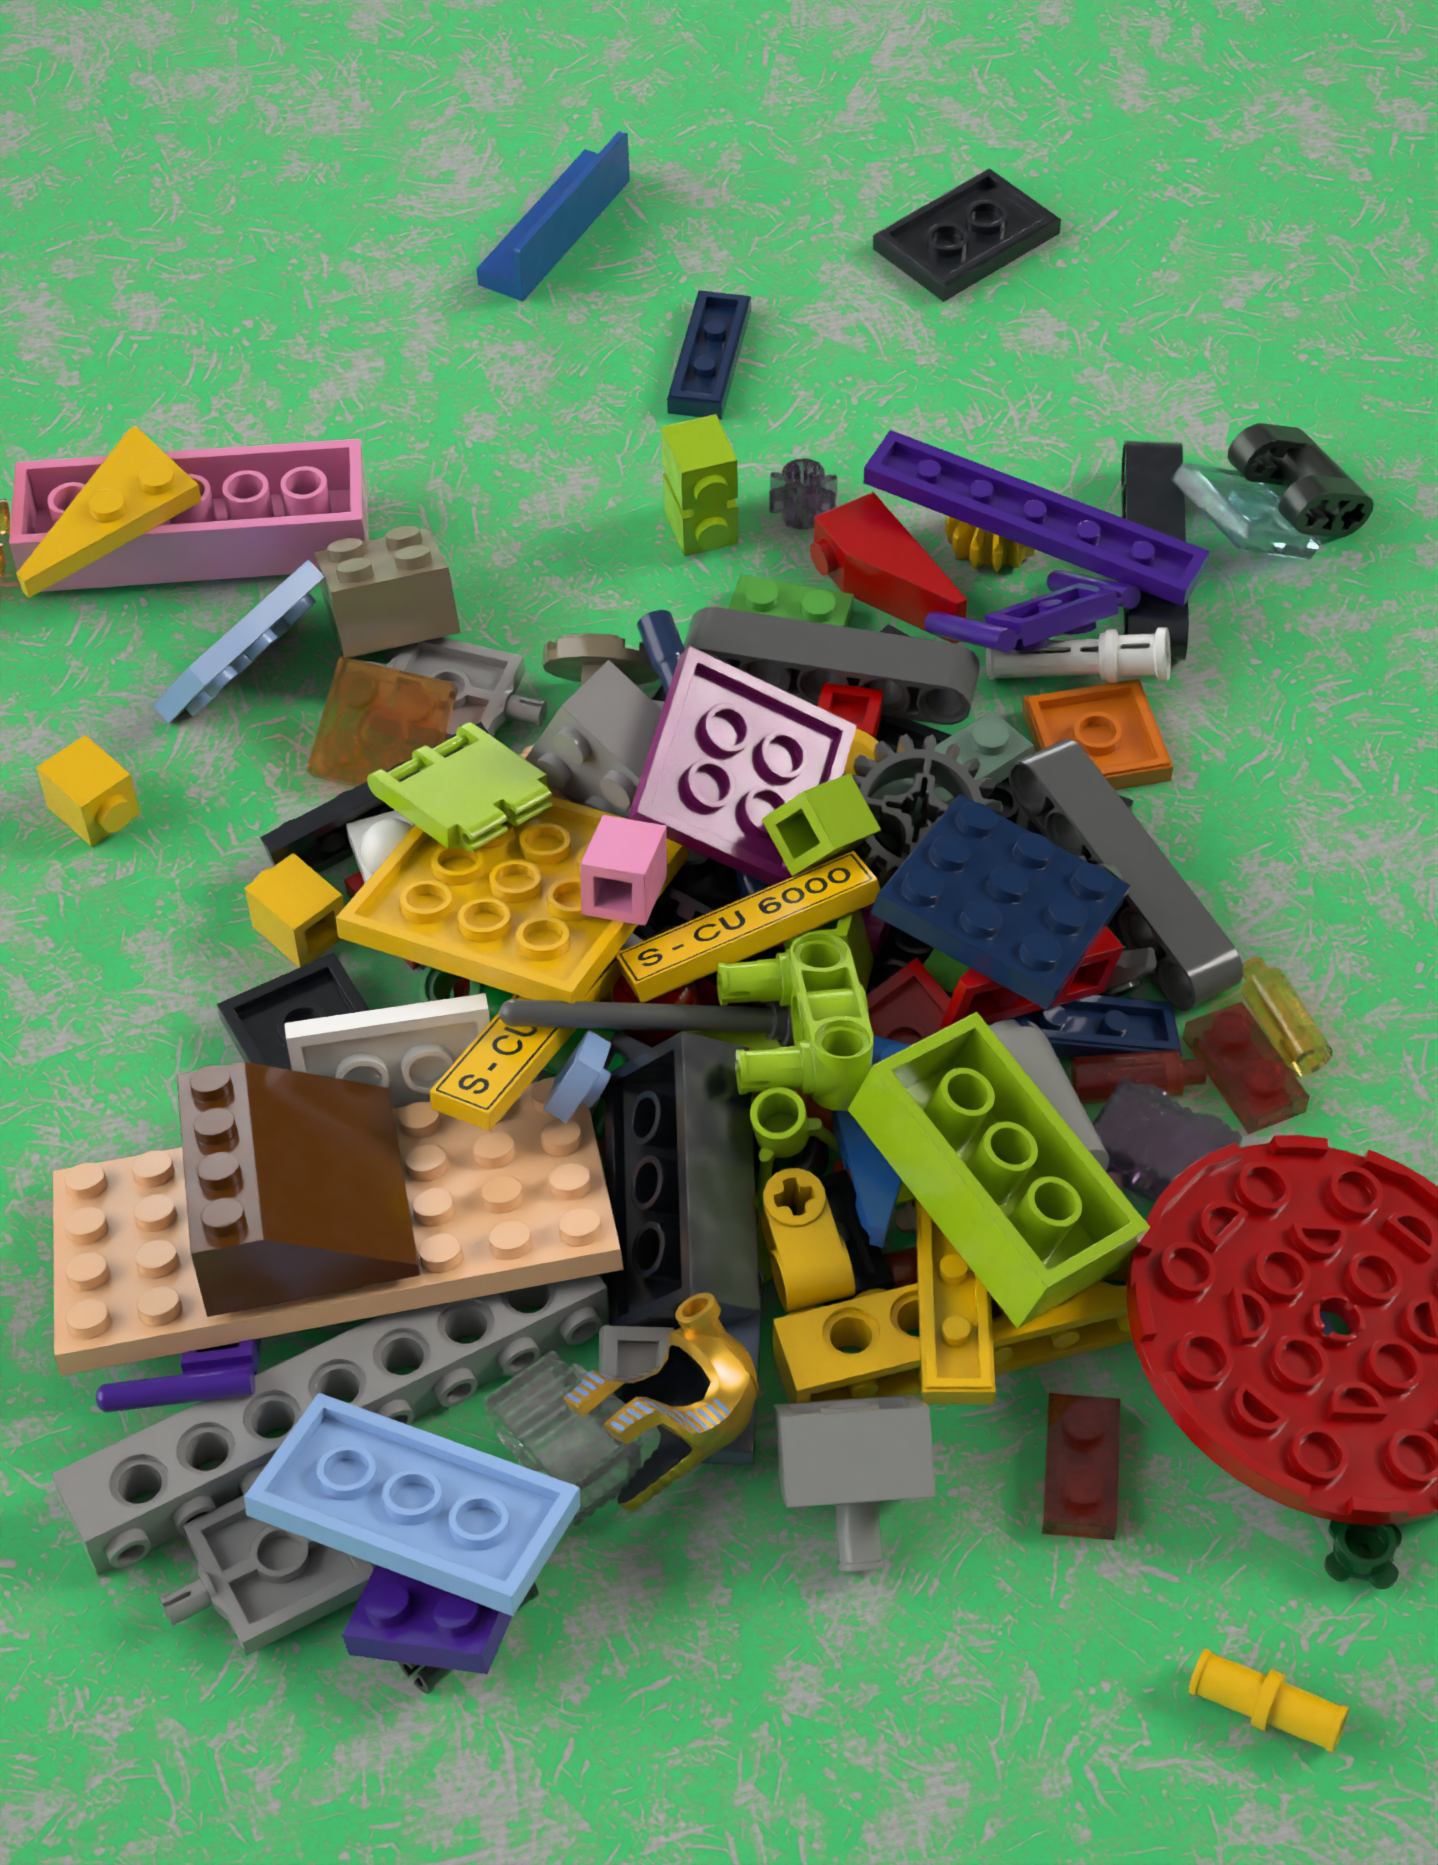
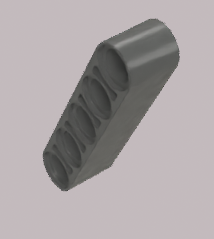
(918, 675)
(1088, 818)

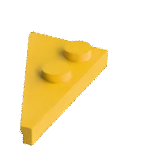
(121, 501)

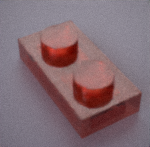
(1246, 1067)
(1081, 1466)

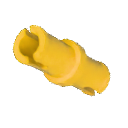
(1268, 1700)

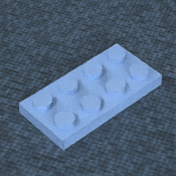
(414, 1503)

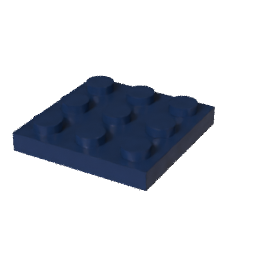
(1001, 900)

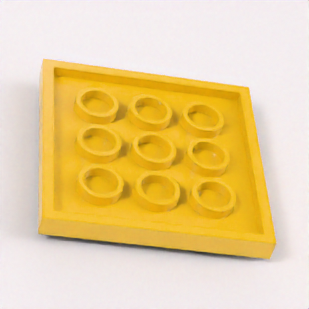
(497, 911)

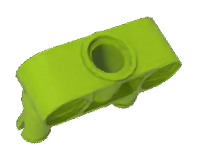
(827, 1020)

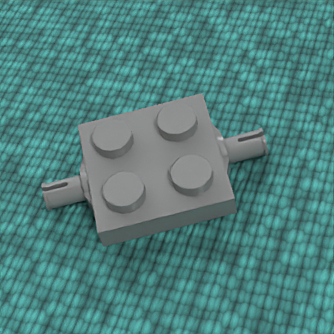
(484, 680)
(263, 1577)

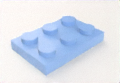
(241, 644)

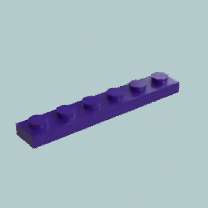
(1036, 517)

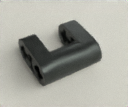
(1318, 493)

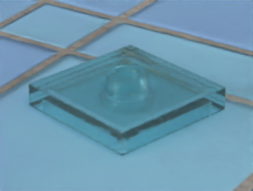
(1243, 511)

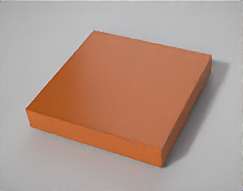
(1109, 724)

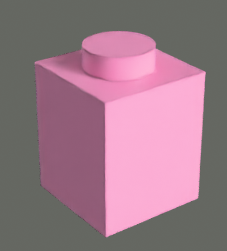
(623, 870)

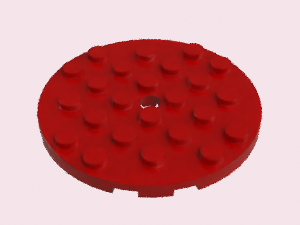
(1233, 1327)

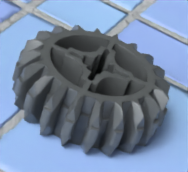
(893, 811)

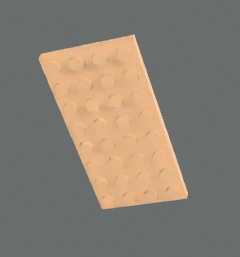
(483, 1209)

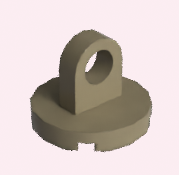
(581, 655)

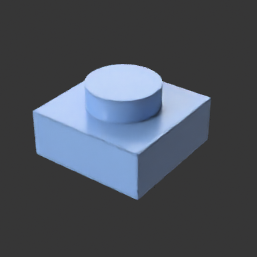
(580, 1078)

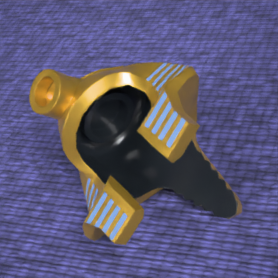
(694, 1398)

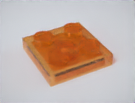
(377, 720)

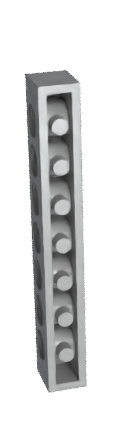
(353, 1365)

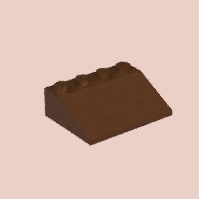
(290, 1185)

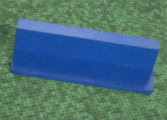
(557, 220)

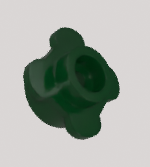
(1348, 1563)

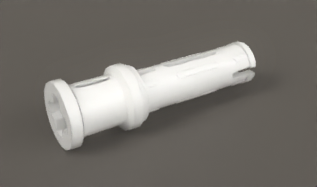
(1106, 656)

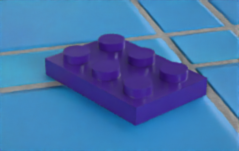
(423, 1625)

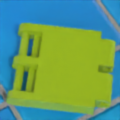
(467, 793)

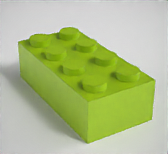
(997, 1168)

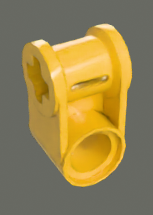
(804, 1250)

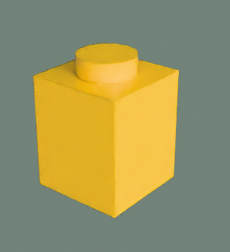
(88, 790)
(295, 909)

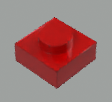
(854, 704)

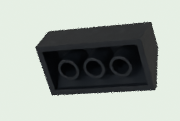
(681, 1183)

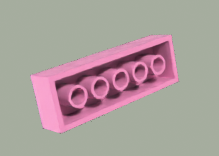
(257, 514)

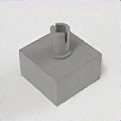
(852, 1459)

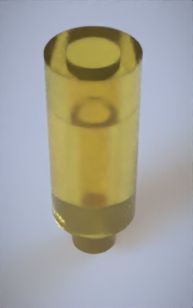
(1284, 1018)

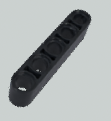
(1157, 503)

